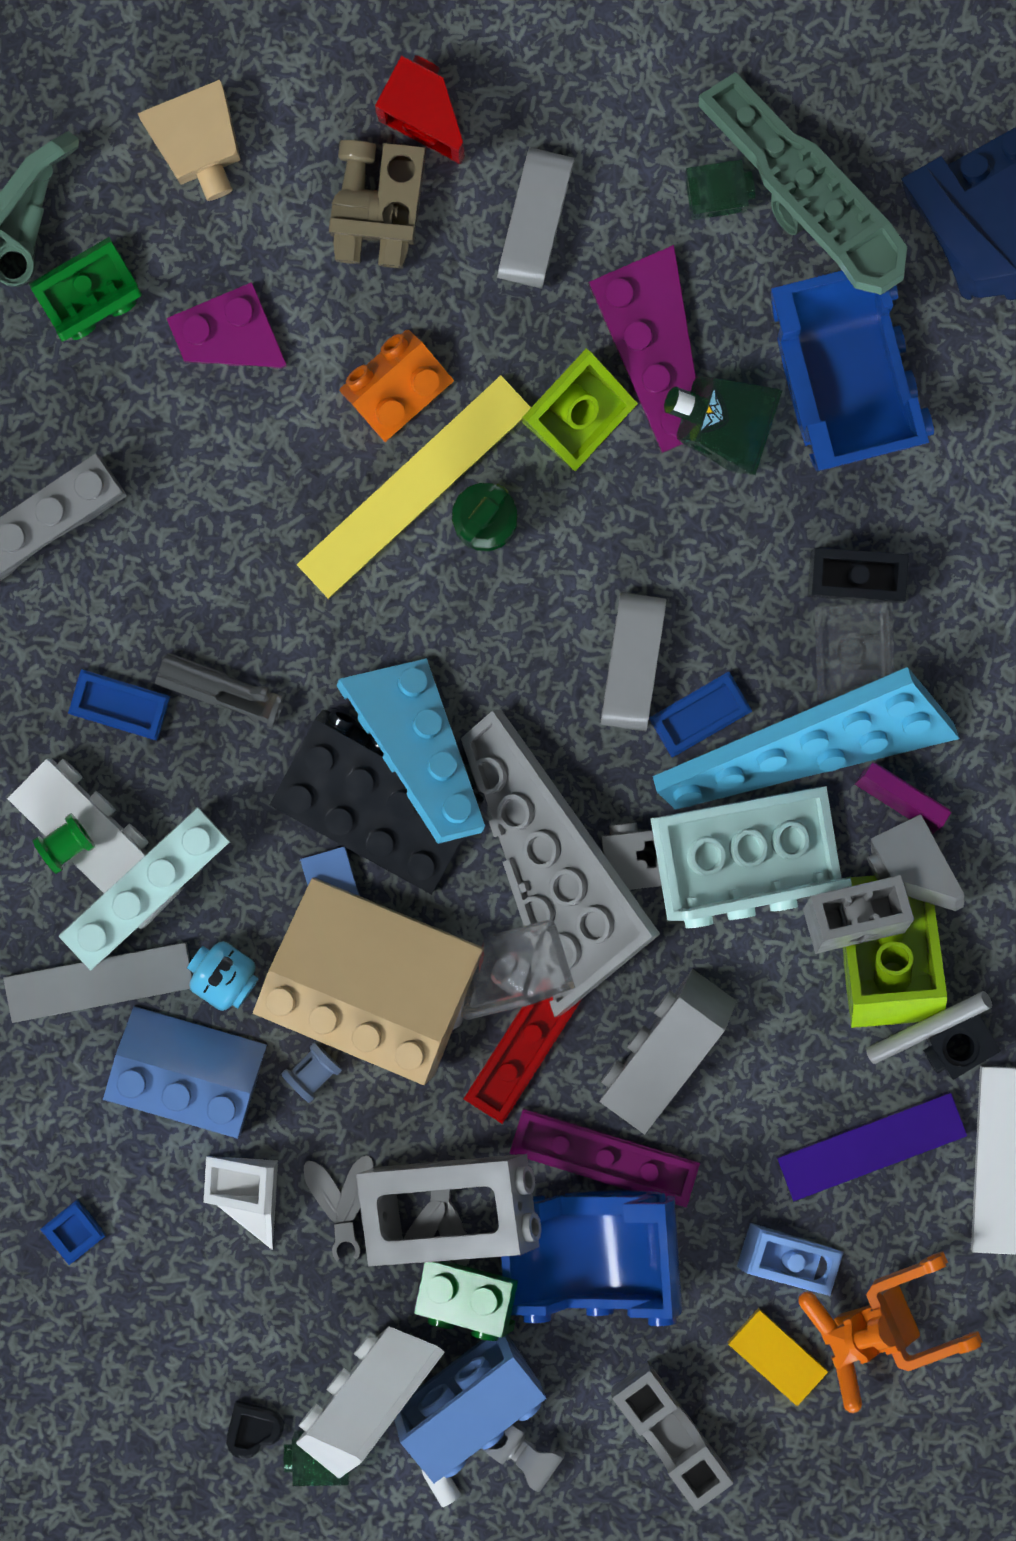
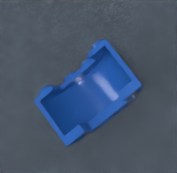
(847, 371)
(602, 1257)

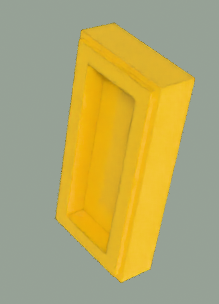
(777, 1357)

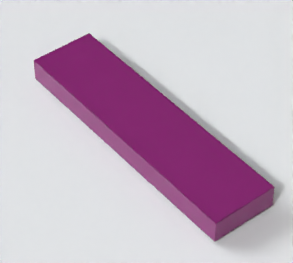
(603, 1156)

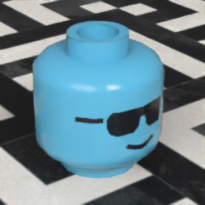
(222, 975)

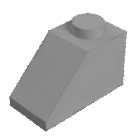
(914, 855)

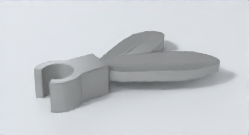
(338, 1206)
(440, 1216)

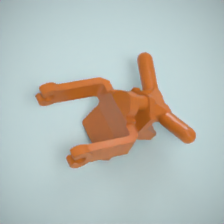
(880, 1328)

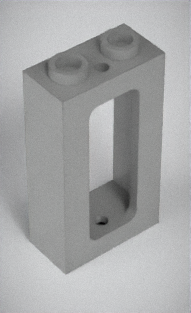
(506, 1175)

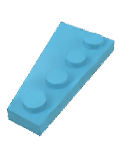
(413, 732)

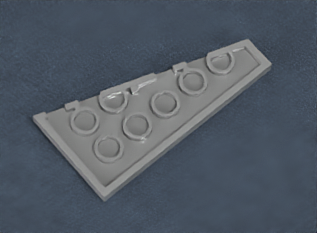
(554, 861)

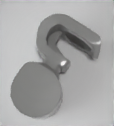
(535, 1464)

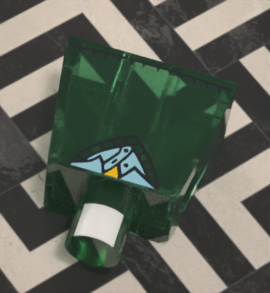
(725, 420)

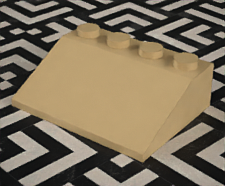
(369, 981)

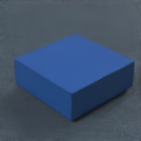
(73, 1232)

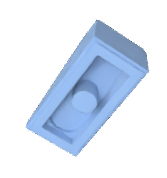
(788, 1259)

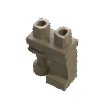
(379, 214)

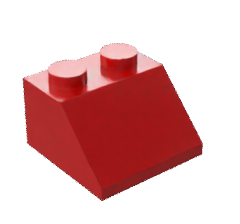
(420, 107)

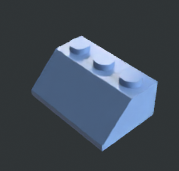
(185, 1072)
(468, 1407)

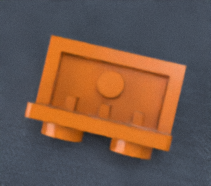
(395, 384)

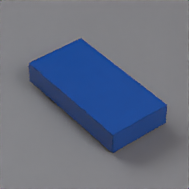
(119, 705)
(700, 714)

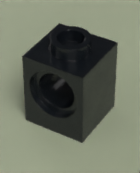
(981, 1047)

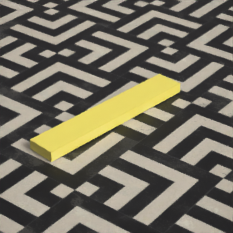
(414, 487)

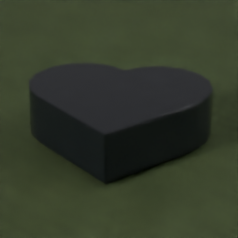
(252, 1428)

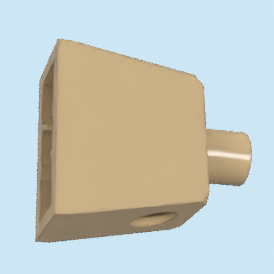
(196, 137)

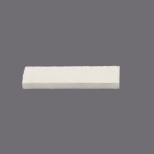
(995, 1163)

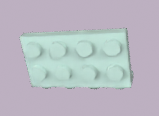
(747, 856)

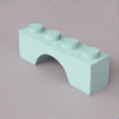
(144, 888)

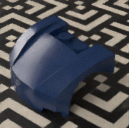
(973, 215)

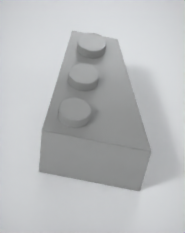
(668, 1051)

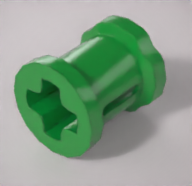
(63, 843)

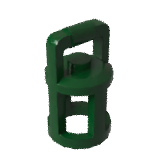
(484, 516)

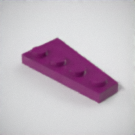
(651, 334)

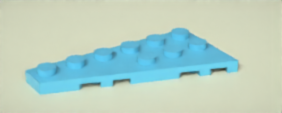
(855, 728)

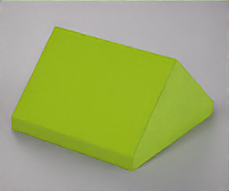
(579, 410)

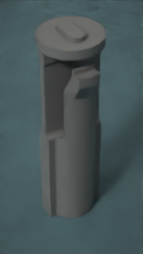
(219, 689)

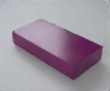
(902, 796)

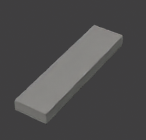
(110, 982)

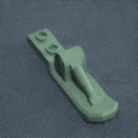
(809, 188)
(23, 202)

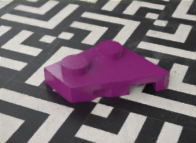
(227, 332)

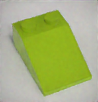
(897, 975)

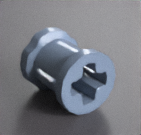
(311, 1072)

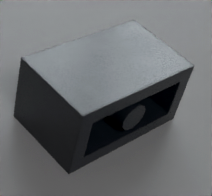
(858, 575)

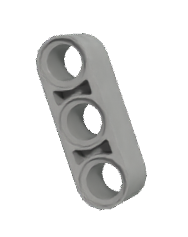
(535, 217)
(633, 661)

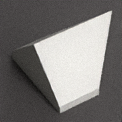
(244, 1191)

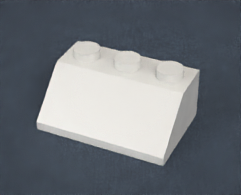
(366, 1399)

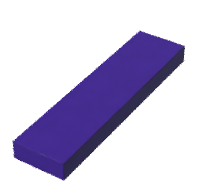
(871, 1146)

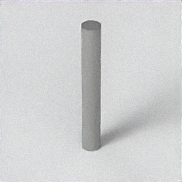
(929, 1027)

